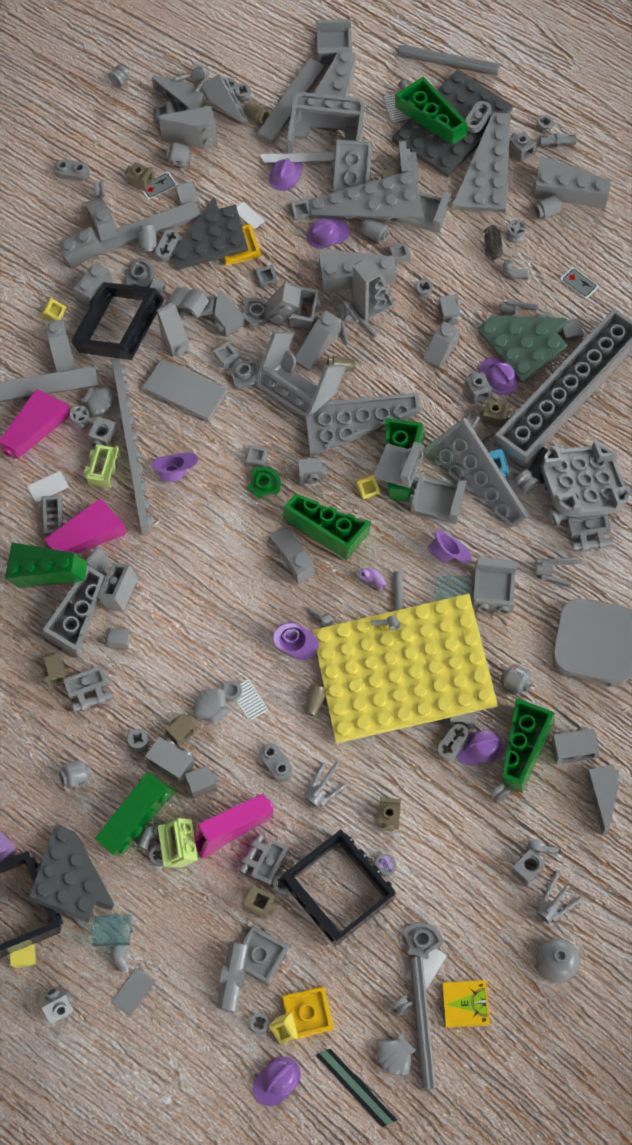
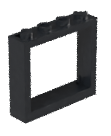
(136, 331)
(313, 910)
(38, 934)

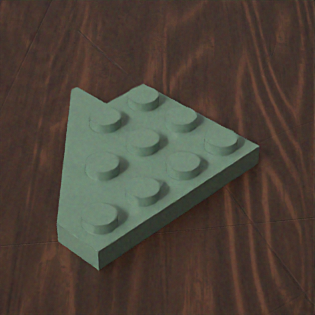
(525, 341)

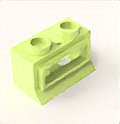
(102, 480)
(184, 843)

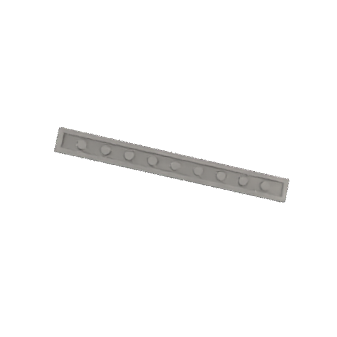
(133, 452)

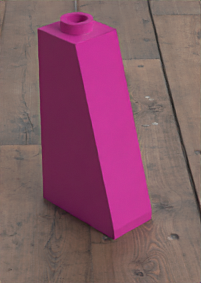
(33, 423)
(87, 530)
(231, 824)

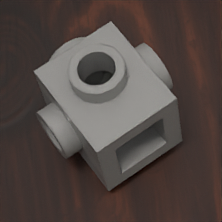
(56, 1003)

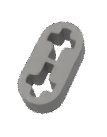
(164, 244)
(450, 739)

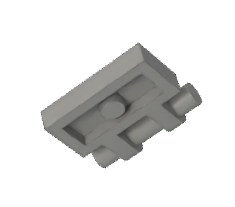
(589, 526)
(85, 683)
(269, 862)

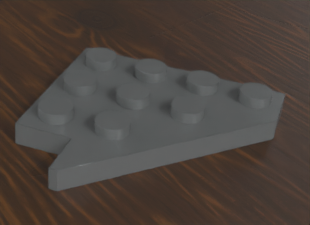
(211, 237)
(68, 878)

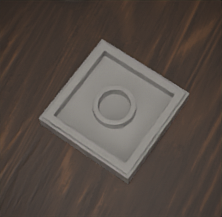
(263, 954)

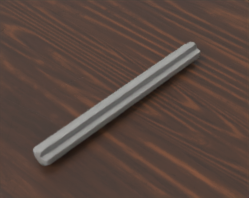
(448, 59)
(422, 1023)

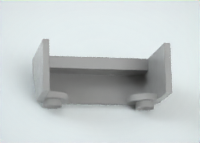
(325, 112)
(282, 382)

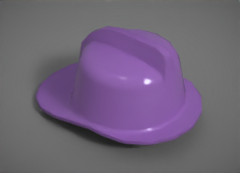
(285, 174)
(327, 233)
(499, 375)
(175, 466)
(447, 548)
(296, 640)
(481, 748)
(276, 1081)

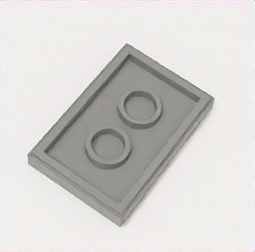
(351, 164)

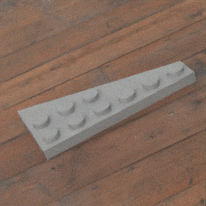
(487, 176)
(379, 199)
(350, 419)
(468, 460)

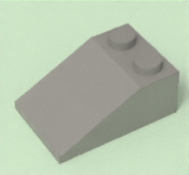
(189, 127)

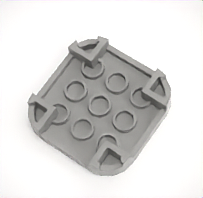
(584, 480)
(594, 641)

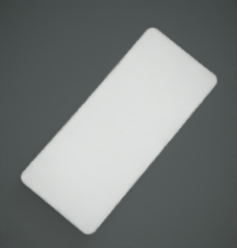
(249, 215)

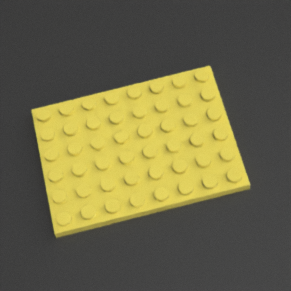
(406, 675)

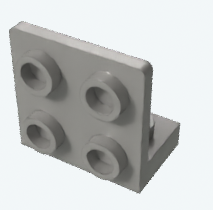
(399, 464)

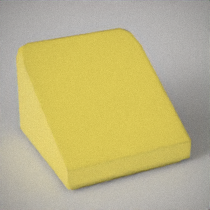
(53, 310)
(367, 486)
(23, 957)
(284, 1028)

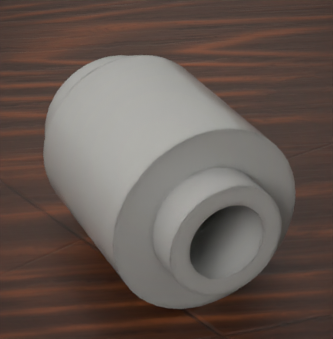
(548, 207)
(375, 230)
(147, 237)

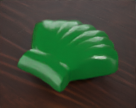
(264, 482)

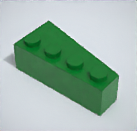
(431, 110)
(403, 435)
(331, 528)
(43, 566)
(526, 740)
(135, 813)

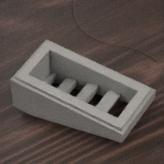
(57, 499)

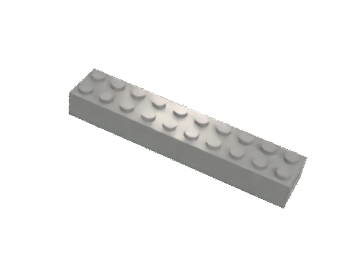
(566, 389)

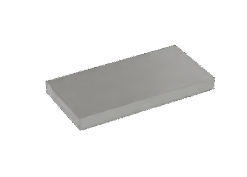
(184, 389)

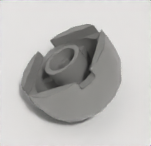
(558, 960)

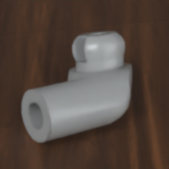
(118, 954)

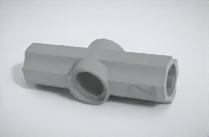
(232, 976)

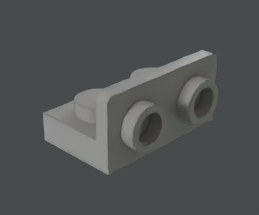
(407, 159)

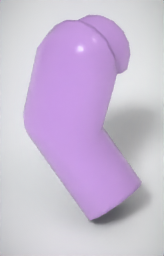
(372, 575)

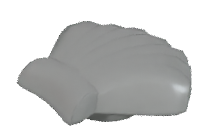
(140, 273)
(255, 311)
(244, 373)
(98, 400)
(210, 705)
(422, 939)
(395, 1055)

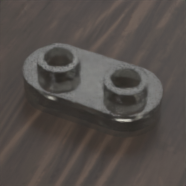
(493, 242)

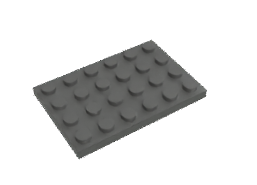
(462, 95)

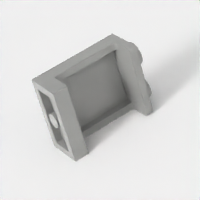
(331, 38)
(434, 212)
(437, 499)
(494, 585)

